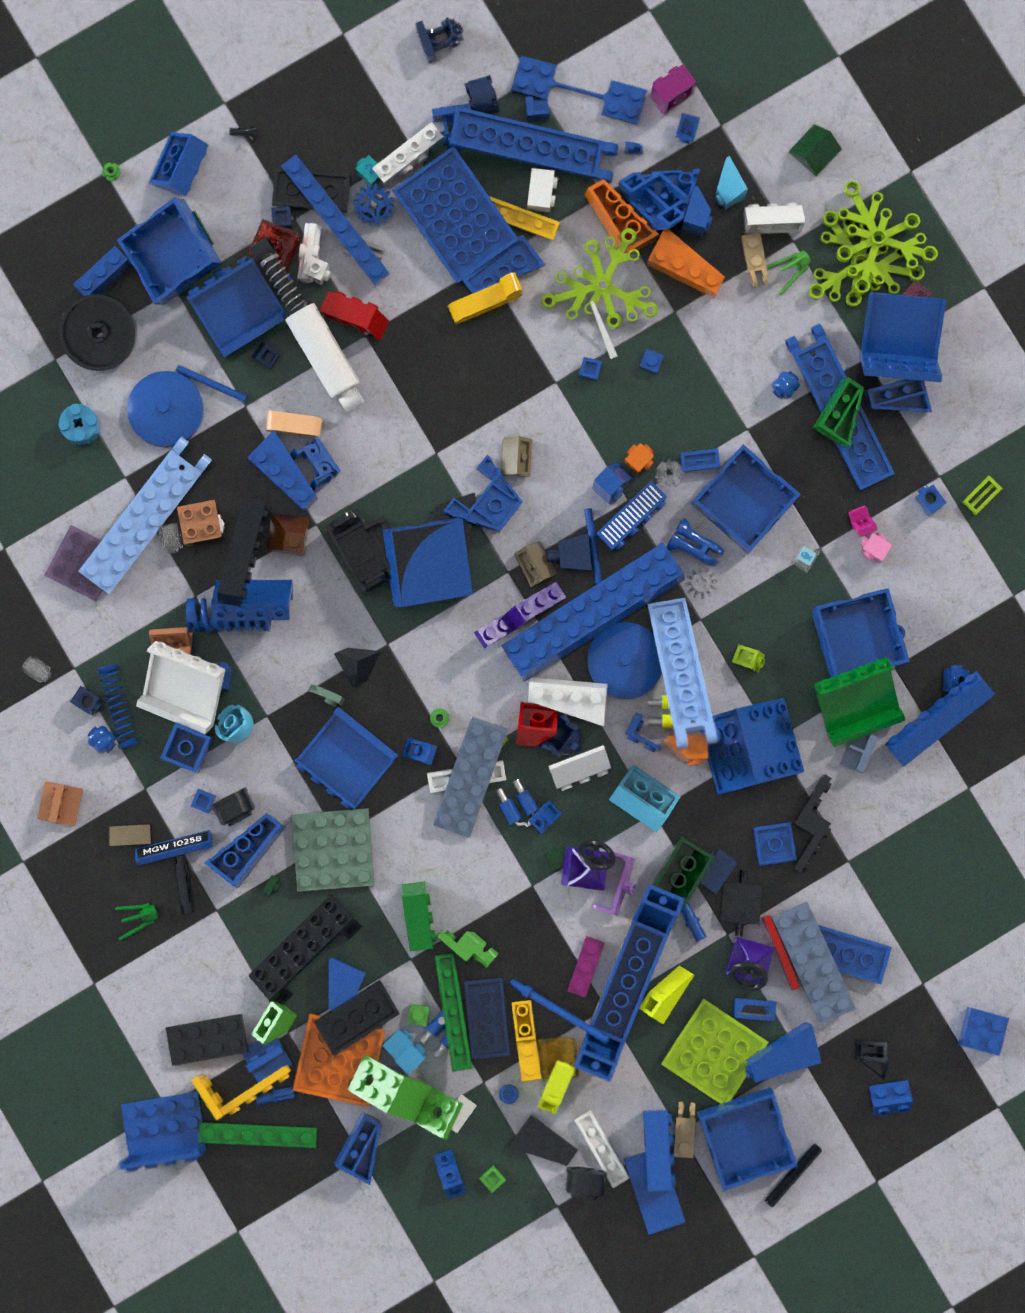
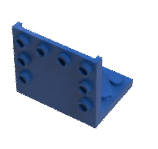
(902, 337)
(753, 746)
(162, 1131)

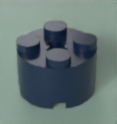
(482, 95)

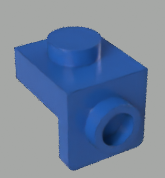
(687, 128)

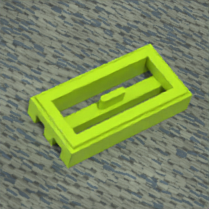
(970, 507)

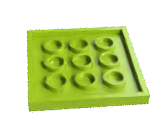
(713, 1052)

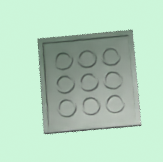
(333, 849)

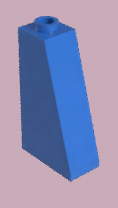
(787, 1054)

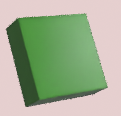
(492, 1178)

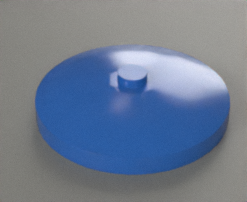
(165, 408)
(625, 660)

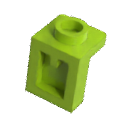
(749, 658)

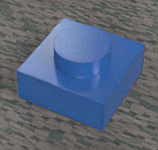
(651, 361)
(590, 368)
(203, 801)

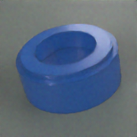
(508, 1094)

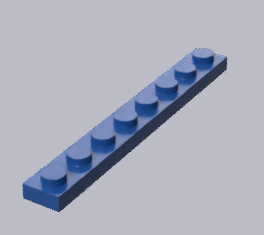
(335, 220)

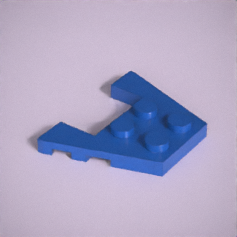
(494, 505)

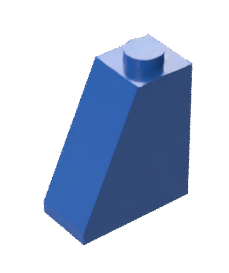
(343, 982)

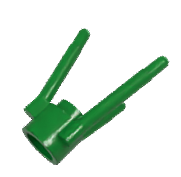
(147, 914)

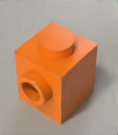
(639, 458)

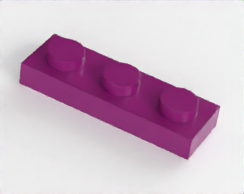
(585, 966)

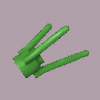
(798, 261)

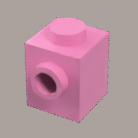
(875, 547)

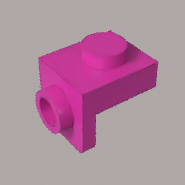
(862, 522)

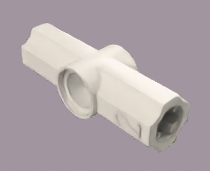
(309, 248)

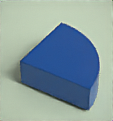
(633, 148)

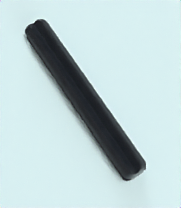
(793, 1175)

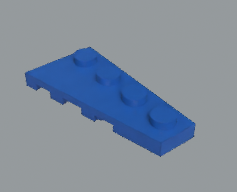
(517, 258)

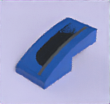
(754, 1009)

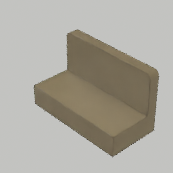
(516, 456)
(535, 563)

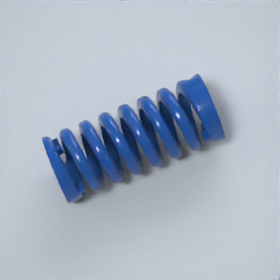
(193, 623)

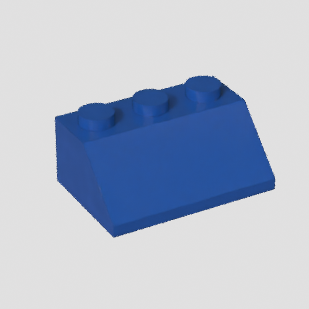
(179, 163)

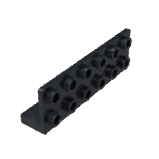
(301, 948)

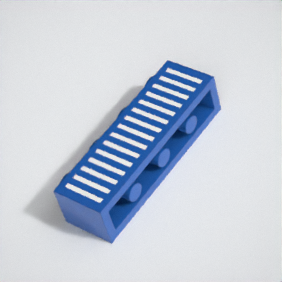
(631, 516)

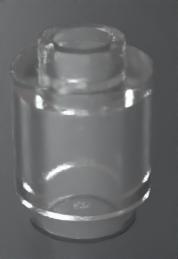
(36, 669)

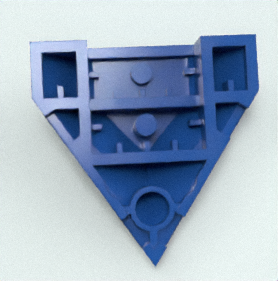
(660, 196)

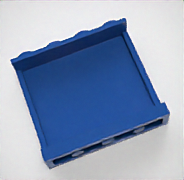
(236, 306)
(346, 759)

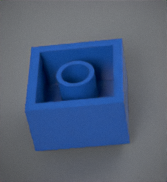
(186, 748)
(983, 1031)

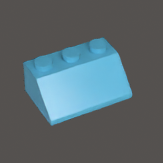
(644, 798)

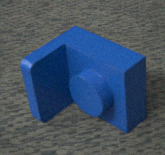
(545, 816)

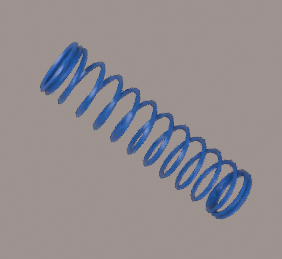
(128, 742)

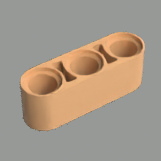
(294, 424)

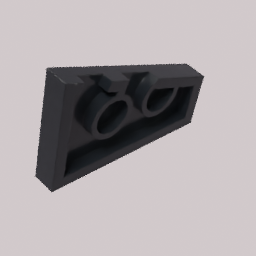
(543, 1142)

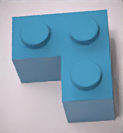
(405, 1051)

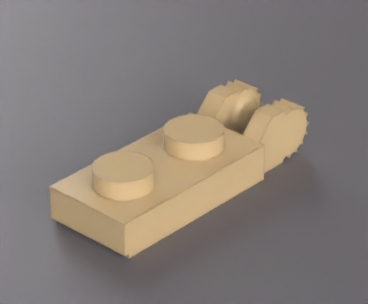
(754, 257)
(684, 1132)

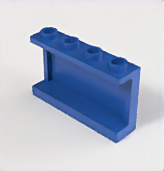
(264, 602)

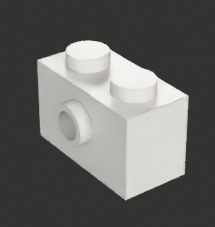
(540, 190)

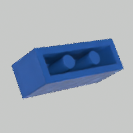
(102, 273)

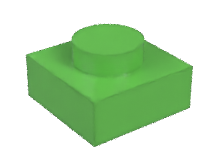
(418, 1015)

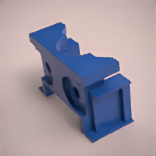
(320, 459)

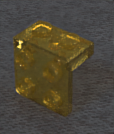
(557, 1049)

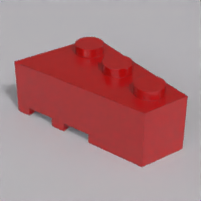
(354, 313)

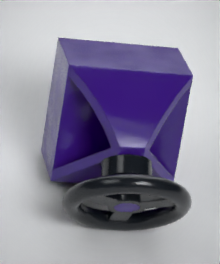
(587, 867)
(749, 962)

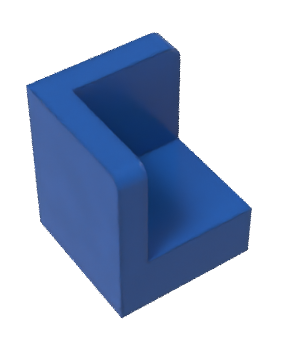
(536, 109)

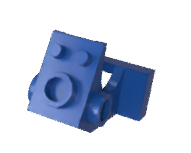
(447, 115)

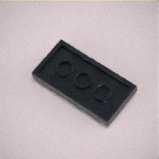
(288, 195)
(356, 1017)
(207, 1039)

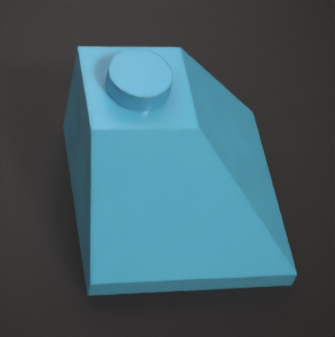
(731, 186)

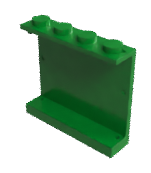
(859, 702)

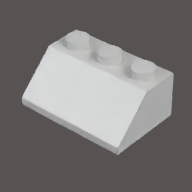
(773, 218)
(580, 768)

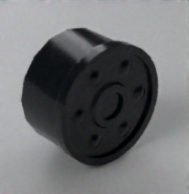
(234, 807)
(585, 1182)

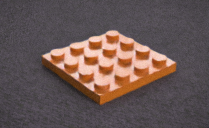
(330, 1075)

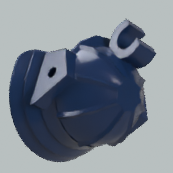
(566, 739)

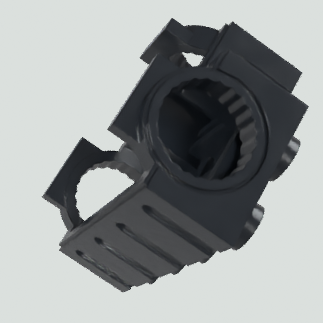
(362, 548)

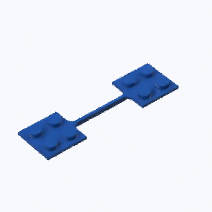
(537, 78)

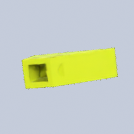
(666, 994)
(556, 1087)

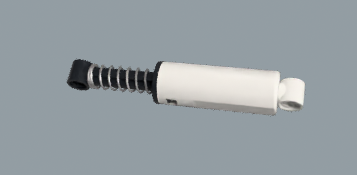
(311, 332)

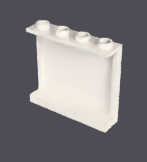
(181, 687)

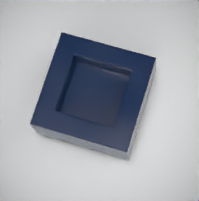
(282, 216)

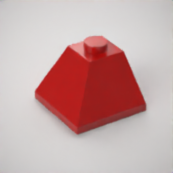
(535, 724)

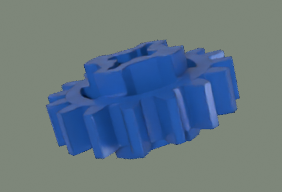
(367, 207)

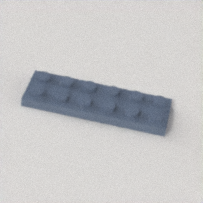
(470, 776)
(813, 963)

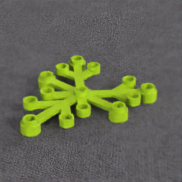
(867, 218)
(835, 279)
(581, 290)

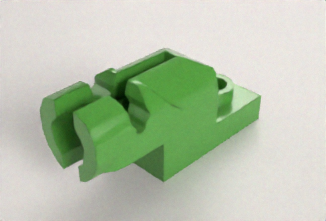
(468, 946)

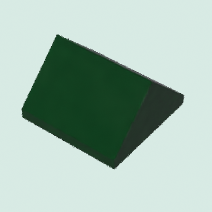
(816, 149)

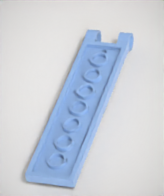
(141, 518)
(681, 670)

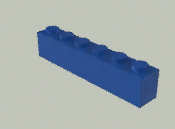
(939, 718)

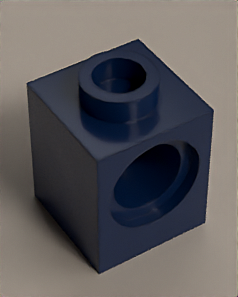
(78, 700)

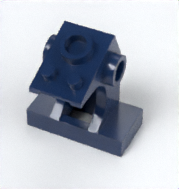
(427, 37)

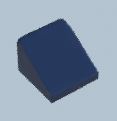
(265, 355)

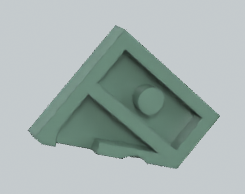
(330, 697)

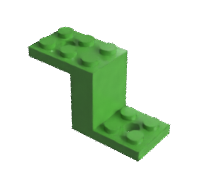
(405, 1097)

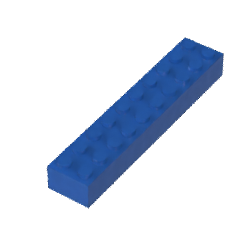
(593, 612)

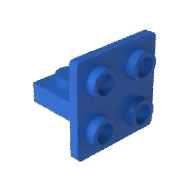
(266, 1059)

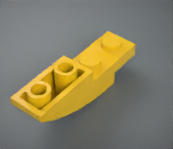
(526, 1041)

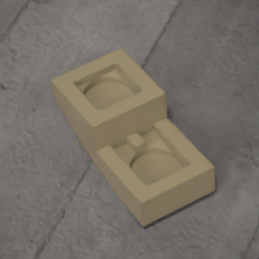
(129, 835)

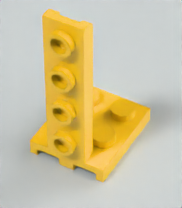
(214, 1100)

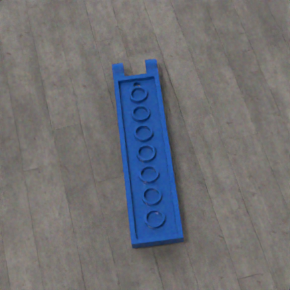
(530, 144)
(822, 375)

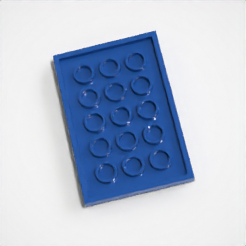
(455, 214)

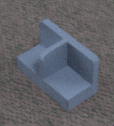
(858, 753)

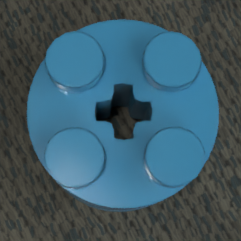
(79, 414)

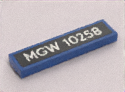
(173, 847)

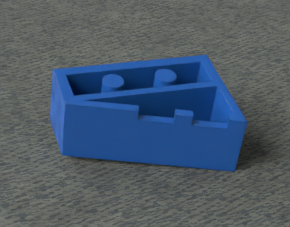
(899, 396)
(611, 482)

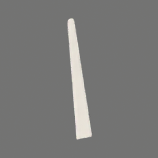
(612, 353)

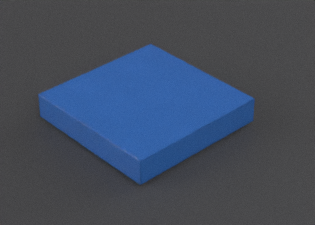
(774, 844)

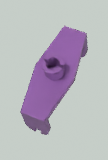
(623, 886)

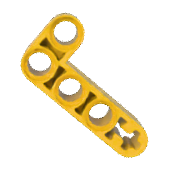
(486, 299)

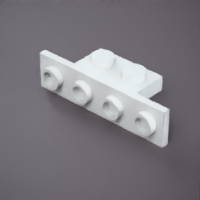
(409, 154)

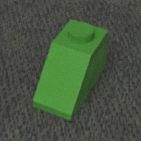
(274, 1023)

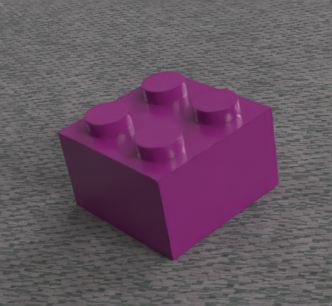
(673, 88)

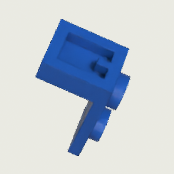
(636, 724)
(449, 1174)

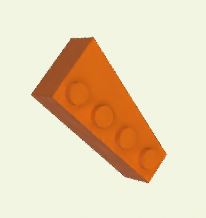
(618, 216)
(684, 264)

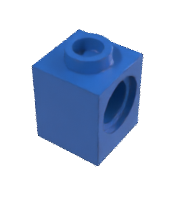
(930, 508)

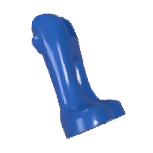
(685, 530)

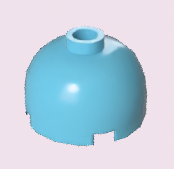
(234, 724)

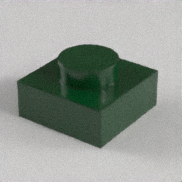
(556, 858)
(272, 885)

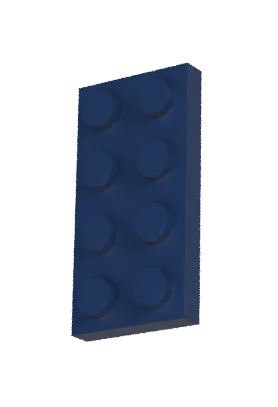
(487, 1018)

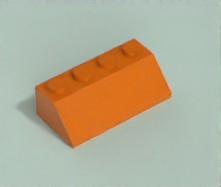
(695, 753)

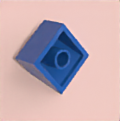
(697, 215)

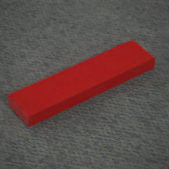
(780, 951)

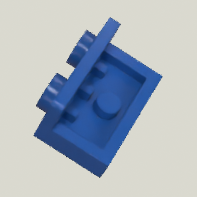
(891, 1098)

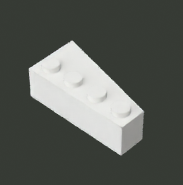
(573, 698)

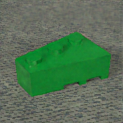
(840, 413)
(417, 916)

